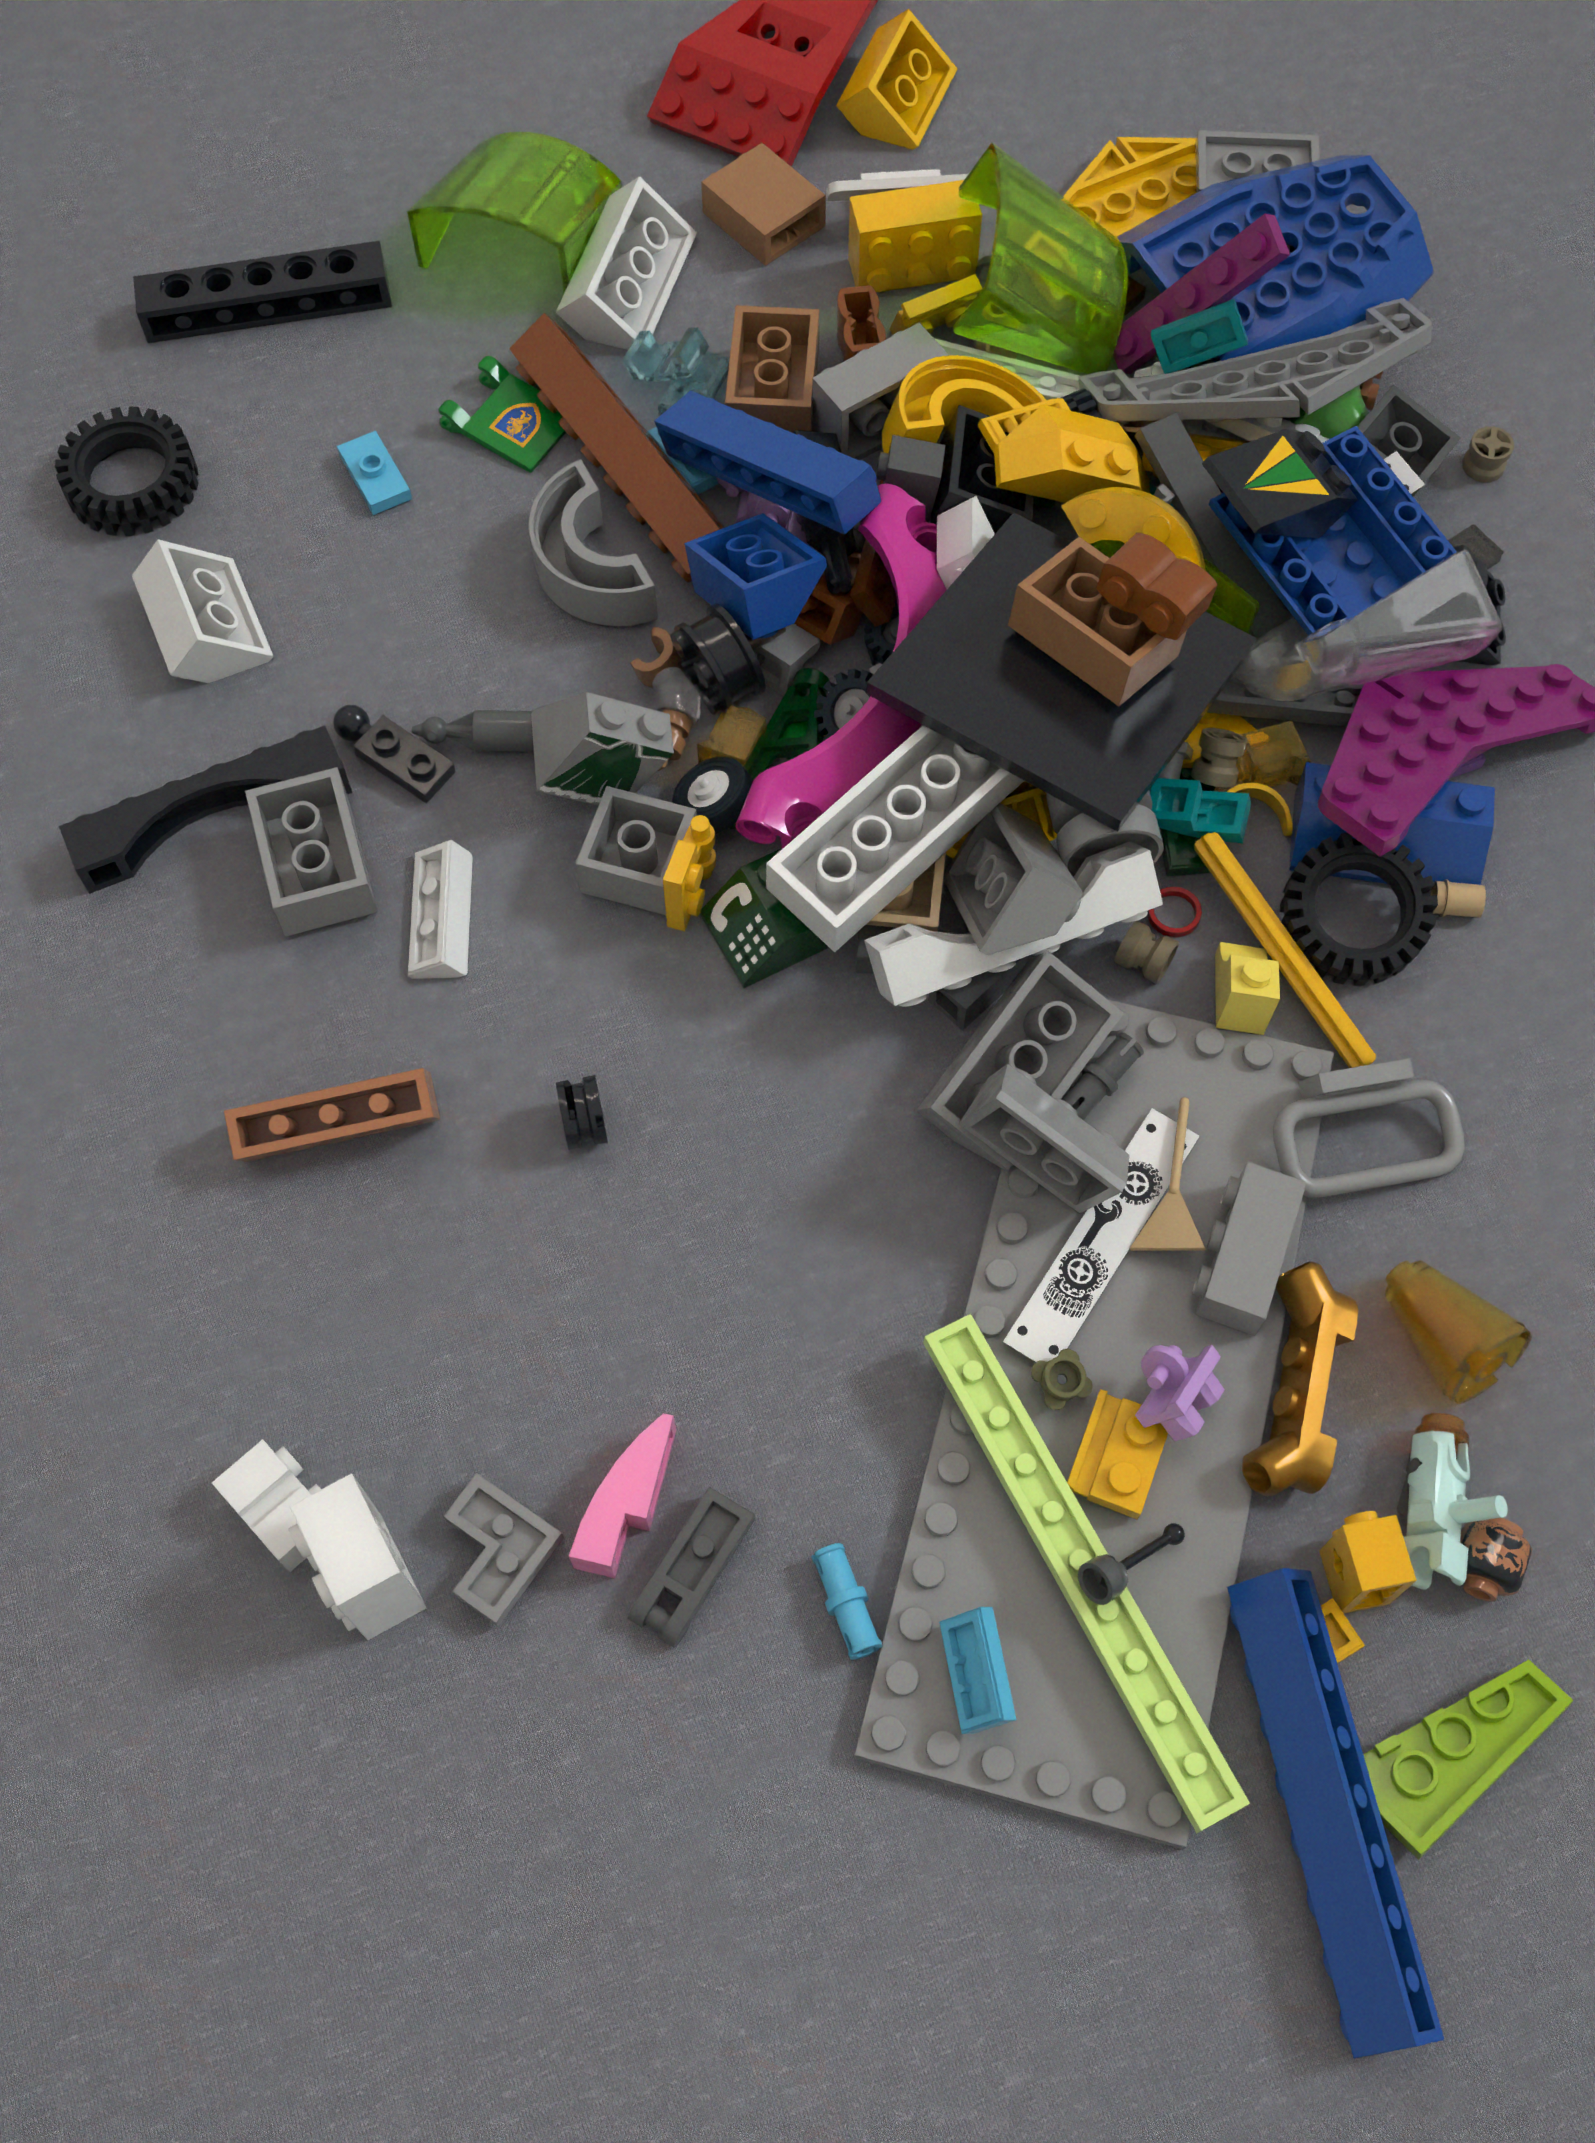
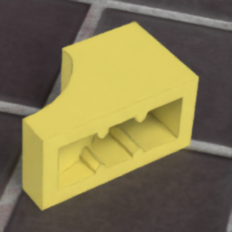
(1245, 988)

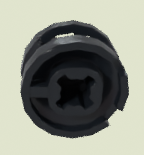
(588, 1119)

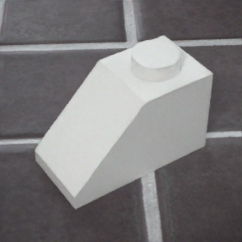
(960, 538)

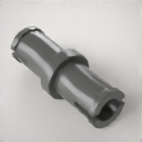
(1102, 1075)

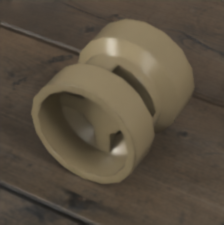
(1218, 757)
(1143, 950)

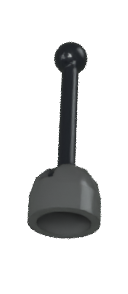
(1106, 1579)

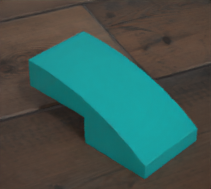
(1189, 810)

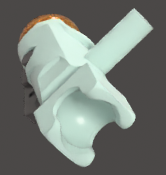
(1437, 1502)

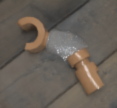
(672, 689)

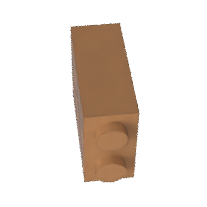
(763, 204)

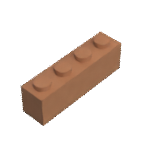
(331, 1115)

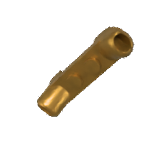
(1297, 1449)

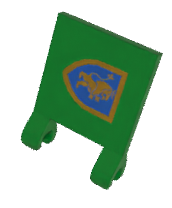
(509, 421)

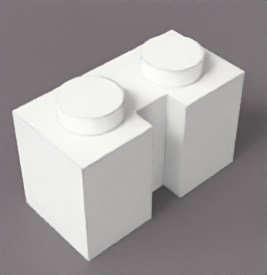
(261, 1491)

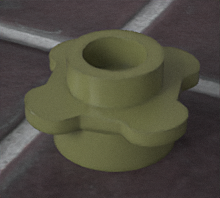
(1076, 1381)

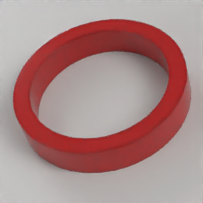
(1177, 932)

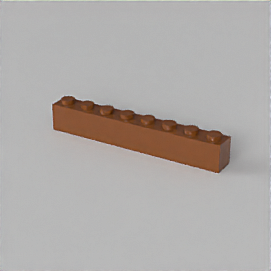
(614, 440)

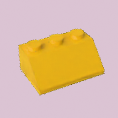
(897, 83)

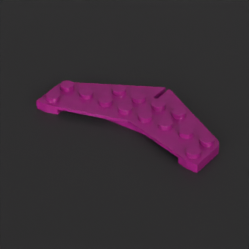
(1424, 725)

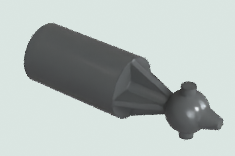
(482, 730)

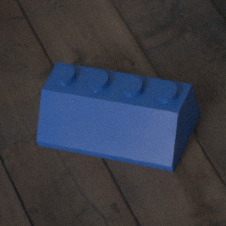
(1447, 836)

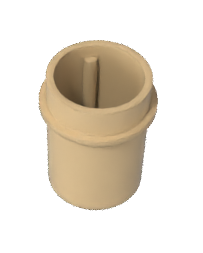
(1459, 899)

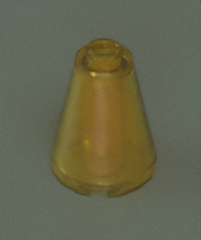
(1454, 1329)

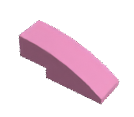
(624, 1500)

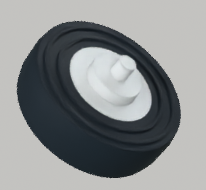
(715, 790)

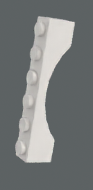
(917, 961)

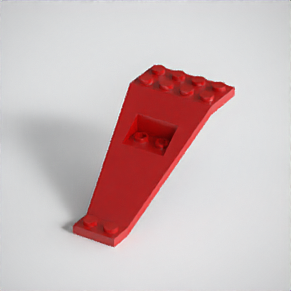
(750, 90)

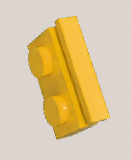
(938, 306)
(1117, 1456)

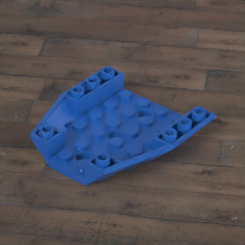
(1339, 258)

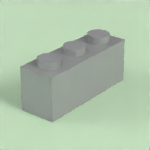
(1248, 1248)

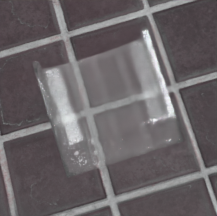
(1417, 627)

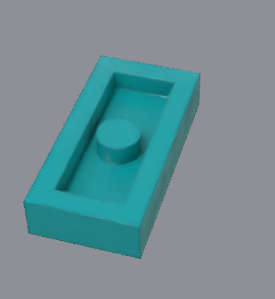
(1199, 337)

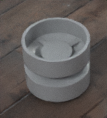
(1084, 836)

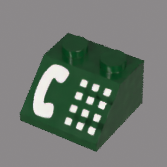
(755, 927)

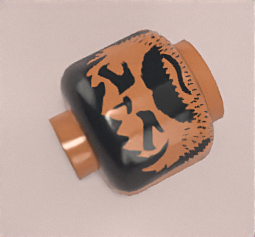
(1495, 1558)

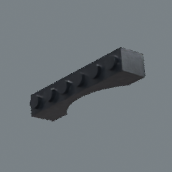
(120, 838)

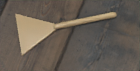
(1171, 1223)

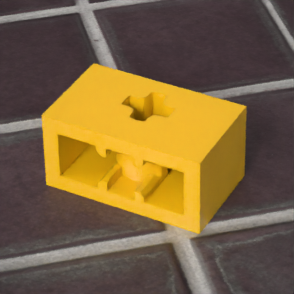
(1367, 1562)

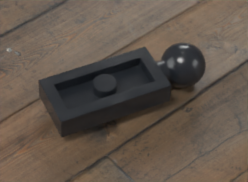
(394, 752)

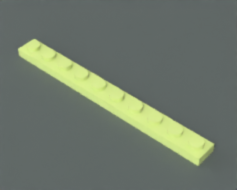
(1066, 1541)

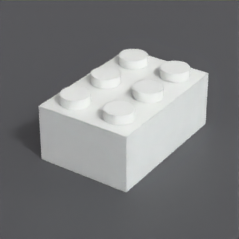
(356, 1559)

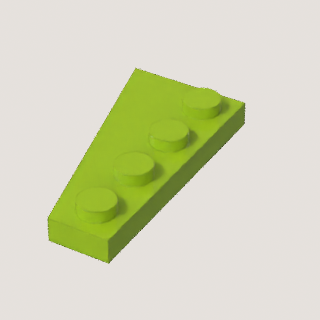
(1458, 1752)

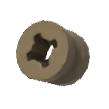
(1488, 454)

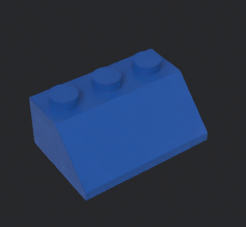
(755, 573)

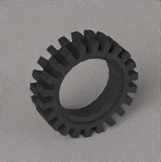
(114, 435)
(1350, 962)

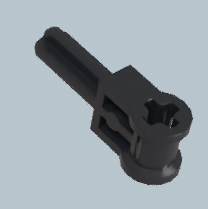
(835, 548)

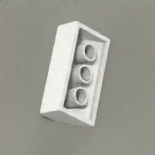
(627, 267)

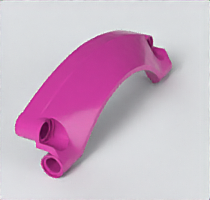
(802, 789)

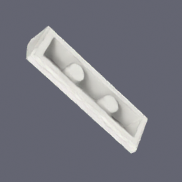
(440, 912)

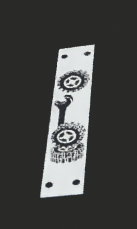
(1098, 1245)

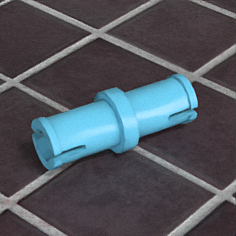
(846, 1601)

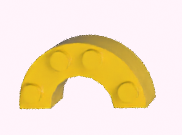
(941, 384)
(1123, 512)

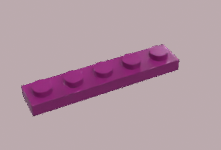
(1205, 286)

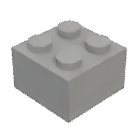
(631, 848)

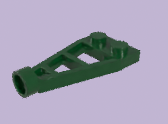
(795, 706)

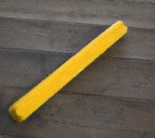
(1283, 948)

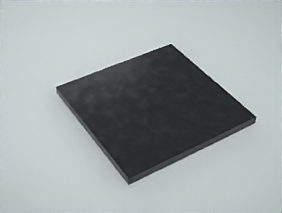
(1028, 712)

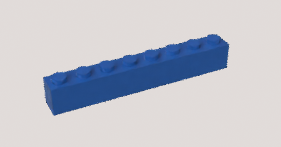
(1333, 1815)

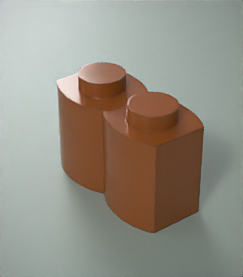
(858, 320)
(1156, 586)

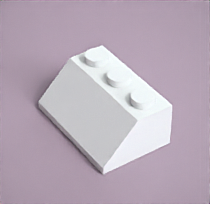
(200, 613)

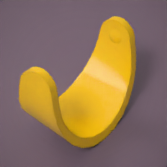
(1272, 799)

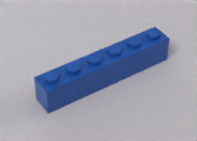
(769, 461)

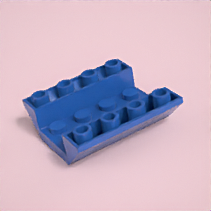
(1361, 557)

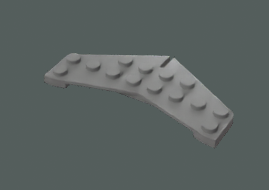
(1271, 380)

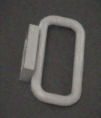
(1362, 1089)

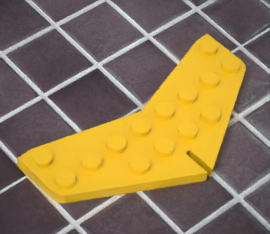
(1135, 181)

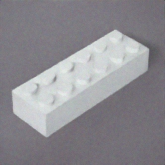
(884, 834)

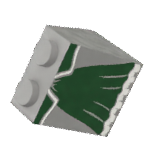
(597, 744)

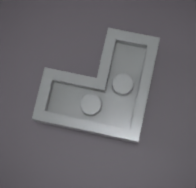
(513, 1544)

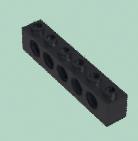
(262, 291)

